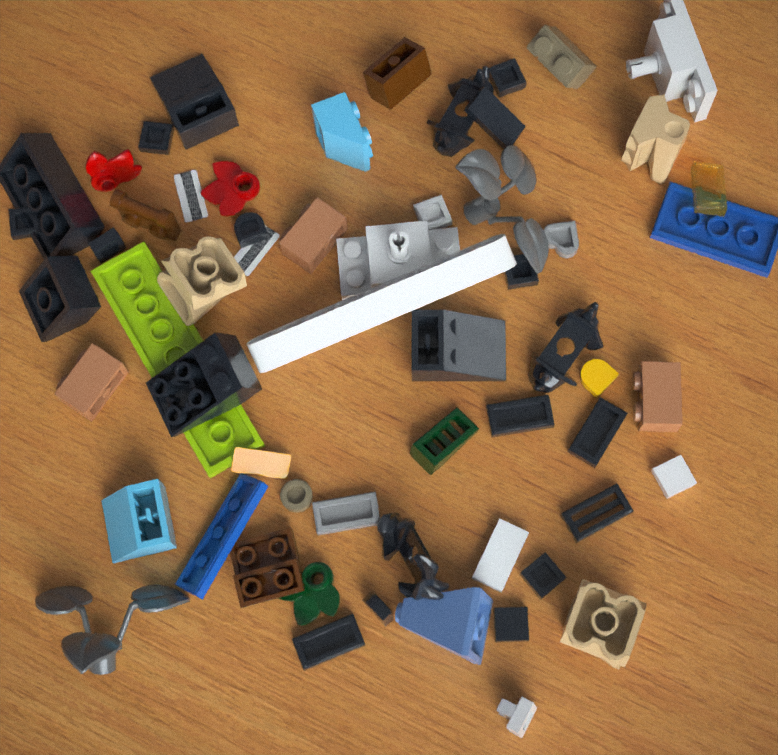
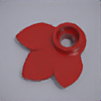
(110, 173)
(227, 188)

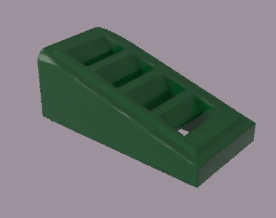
(429, 455)

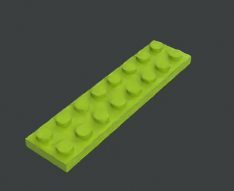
(160, 340)

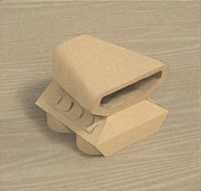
(656, 139)
(200, 278)
(603, 623)

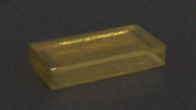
(708, 188)

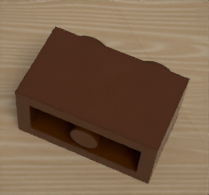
(397, 73)

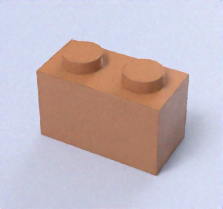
(313, 235)
(91, 382)
(658, 396)

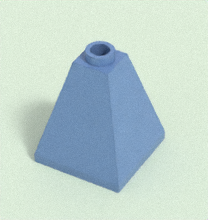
(454, 622)

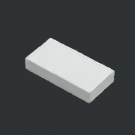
(500, 555)

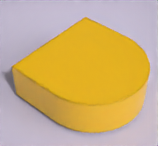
(597, 376)

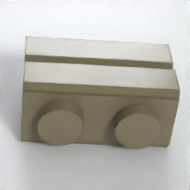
(561, 57)

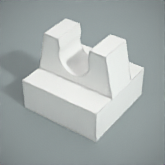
(518, 715)

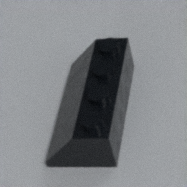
(41, 179)

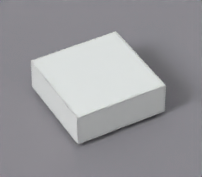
(434, 212)
(673, 476)

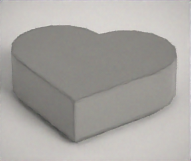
(563, 238)

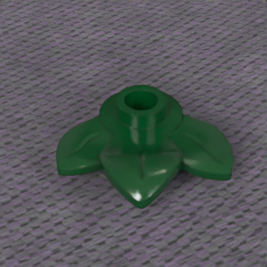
(316, 597)

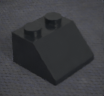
(59, 297)

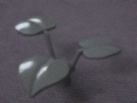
(484, 175)
(97, 650)

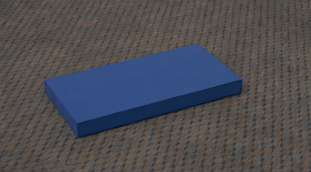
(739, 239)

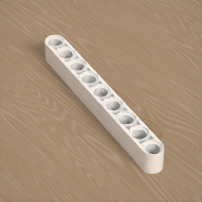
(382, 303)

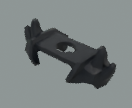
(452, 130)
(550, 368)
(401, 536)

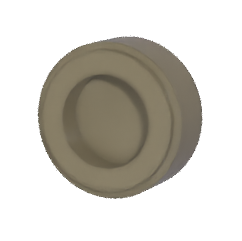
(296, 495)

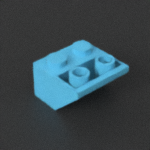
(341, 132)
(138, 521)

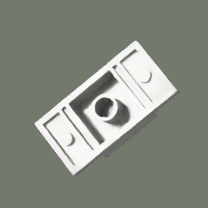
(676, 61)
(389, 253)

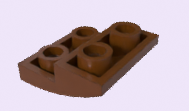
(266, 567)

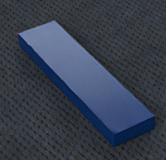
(221, 535)

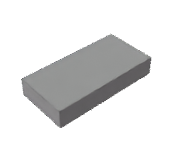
(346, 513)

